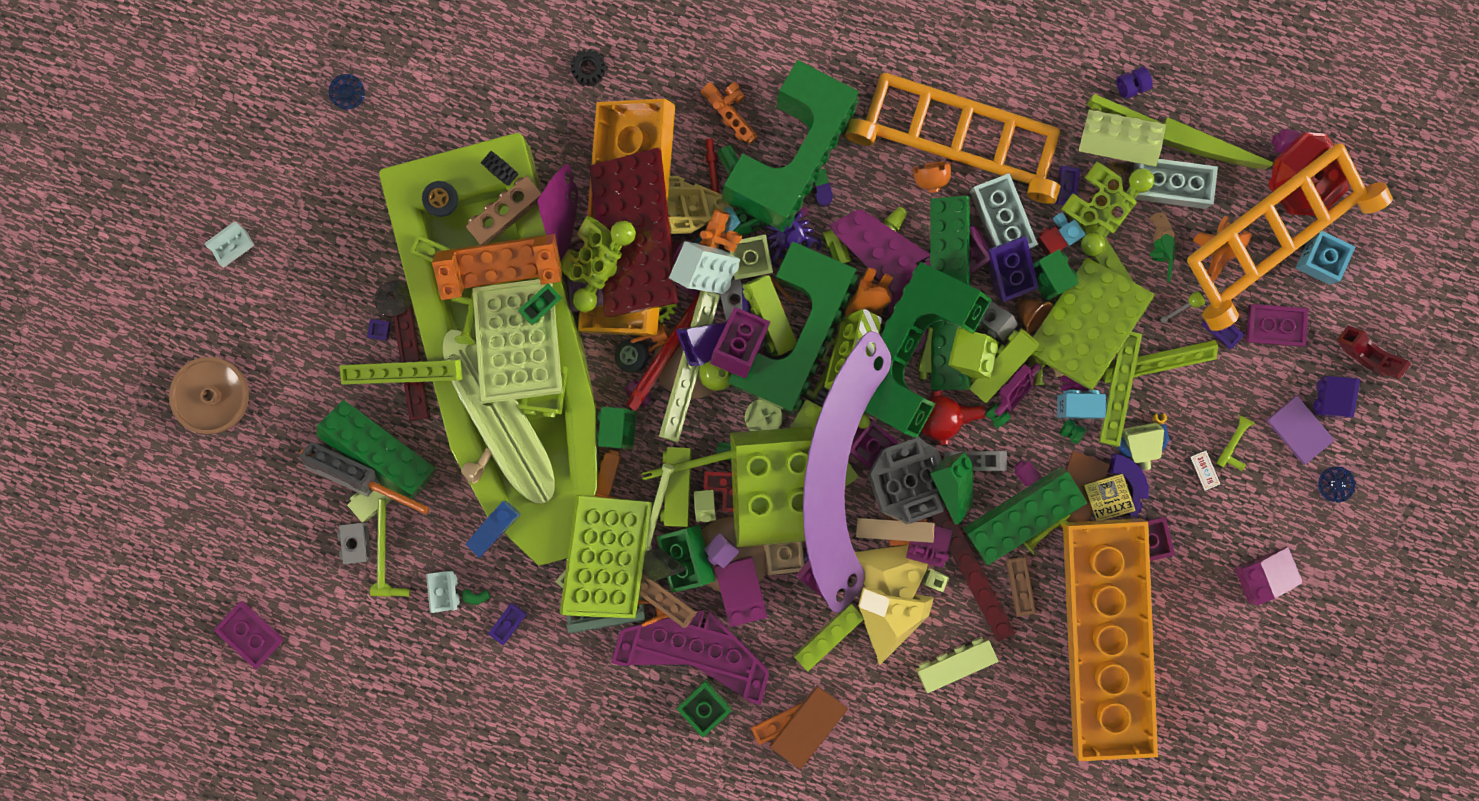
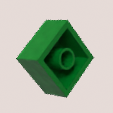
(704, 708)

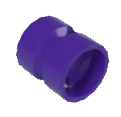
(1135, 82)

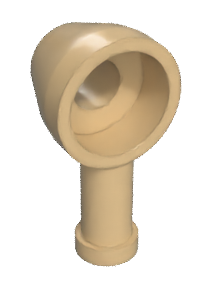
(474, 471)

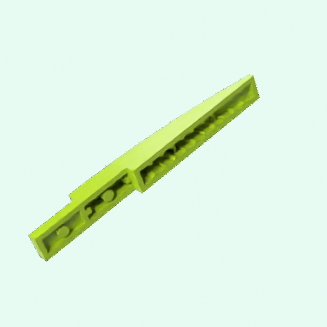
(1187, 138)

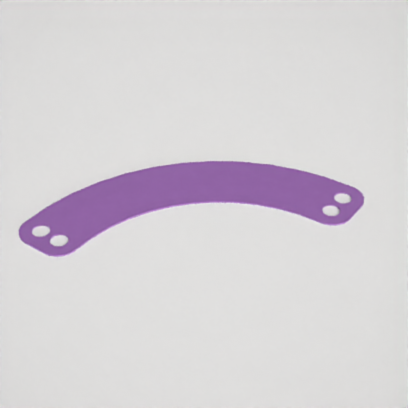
(824, 482)

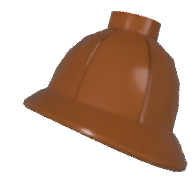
(1032, 313)

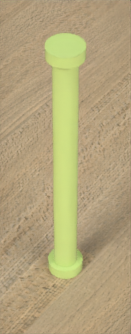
(667, 470)

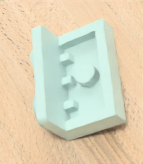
(229, 244)
(442, 591)

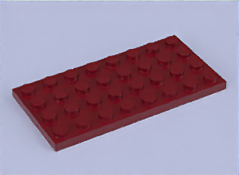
(635, 192)

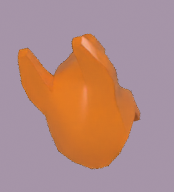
(1224, 253)
(870, 295)

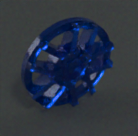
(1336, 484)

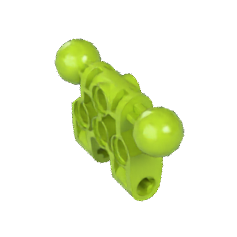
(1099, 175)
(596, 259)

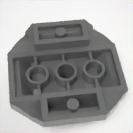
(888, 480)

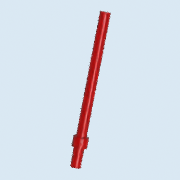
(711, 159)

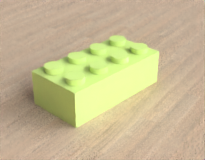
(1122, 138)

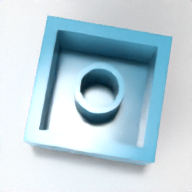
(1325, 258)
(1081, 406)

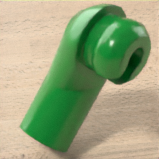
(474, 599)

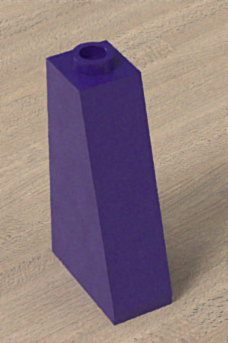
(700, 341)

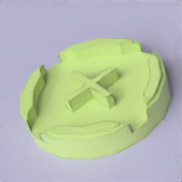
(763, 416)

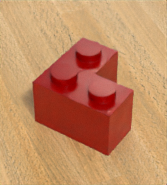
(722, 483)

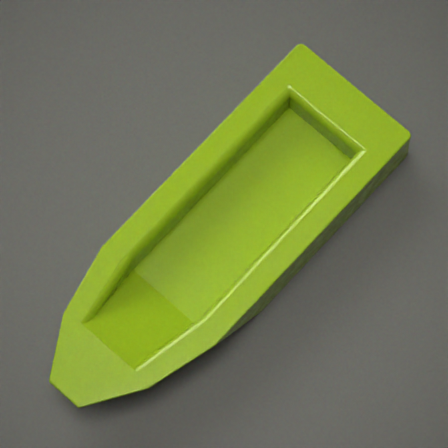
(542, 528)

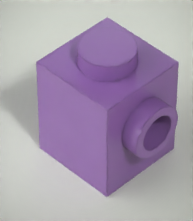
(721, 551)

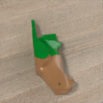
(1164, 242)

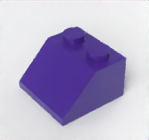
(1336, 397)

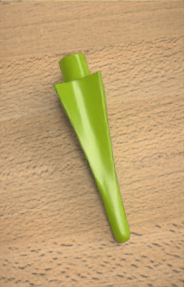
(925, 362)

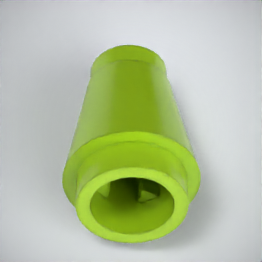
(895, 219)

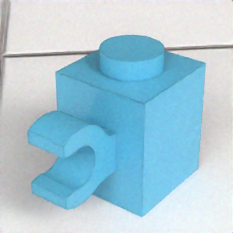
(1070, 231)

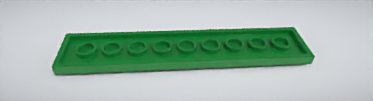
(951, 256)

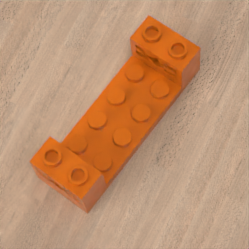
(497, 264)

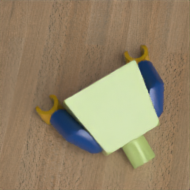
(1145, 442)

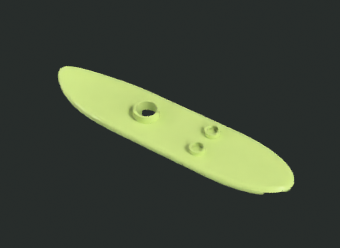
(502, 428)

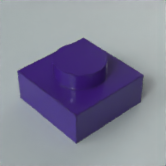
(379, 330)

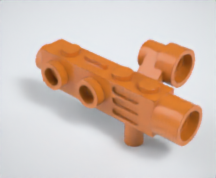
(730, 116)
(715, 233)
(607, 473)

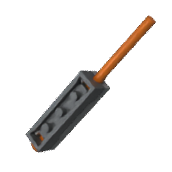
(350, 474)

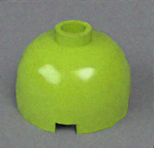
(713, 377)

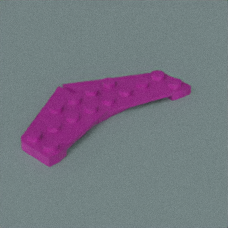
(882, 250)
(708, 648)

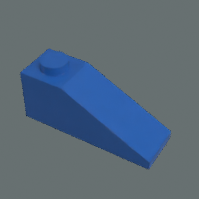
(492, 528)

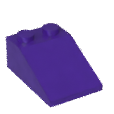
(1012, 269)

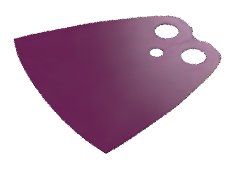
(557, 212)

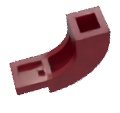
(1363, 350)

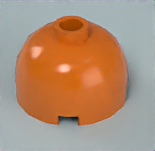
(932, 176)

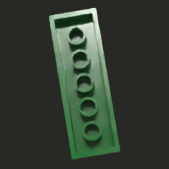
(372, 446)
(1025, 515)

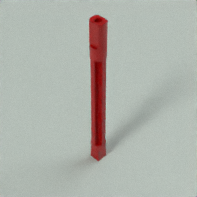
(661, 359)

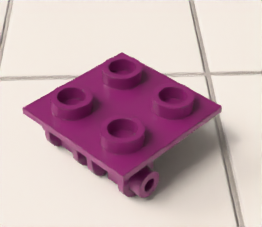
(931, 553)

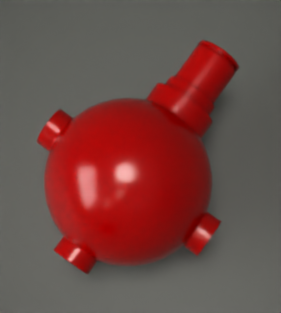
(948, 418)

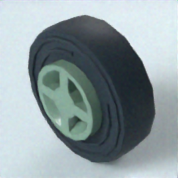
(625, 359)

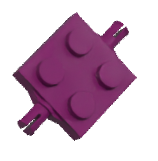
(1017, 388)

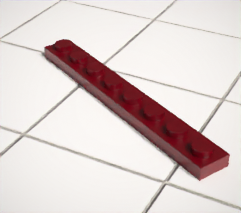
(975, 578)

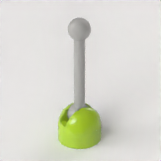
(1195, 300)

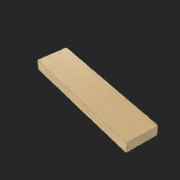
(895, 530)

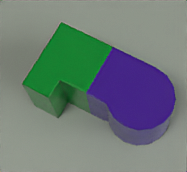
(823, 190)

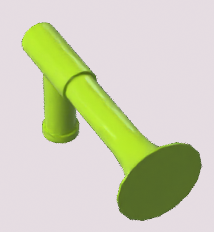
(465, 337)
(1226, 457)
(1031, 543)

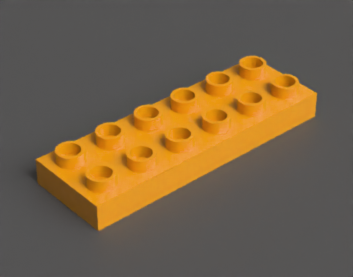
(620, 131)
(1110, 639)

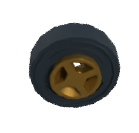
(436, 192)

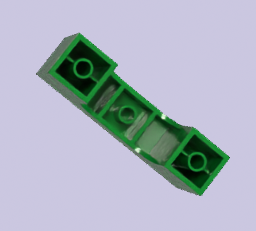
(779, 193)
(828, 288)
(925, 300)

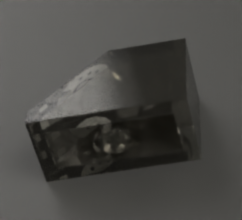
(660, 564)

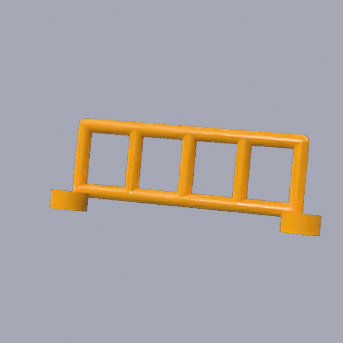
(865, 132)
(1369, 199)

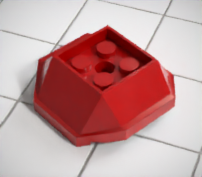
(1329, 181)

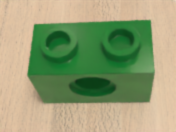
(540, 304)

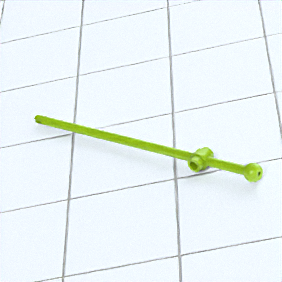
(864, 423)

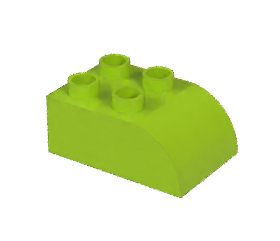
(769, 485)

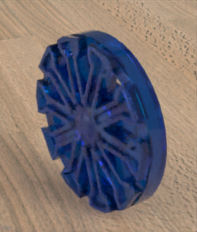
(346, 91)

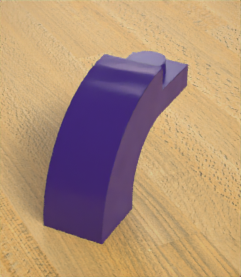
(1134, 479)

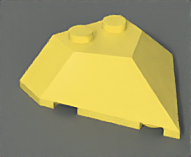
(691, 205)
(892, 571)
(891, 619)

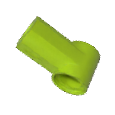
(836, 247)

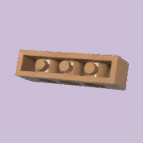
(503, 222)

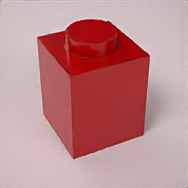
(1051, 240)

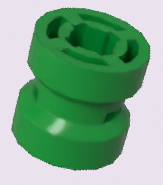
(997, 421)
(1072, 431)

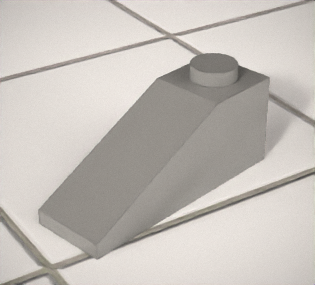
(985, 460)

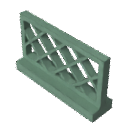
(593, 623)

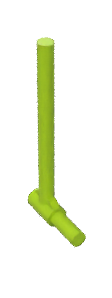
(381, 588)

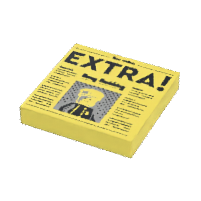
(1109, 497)

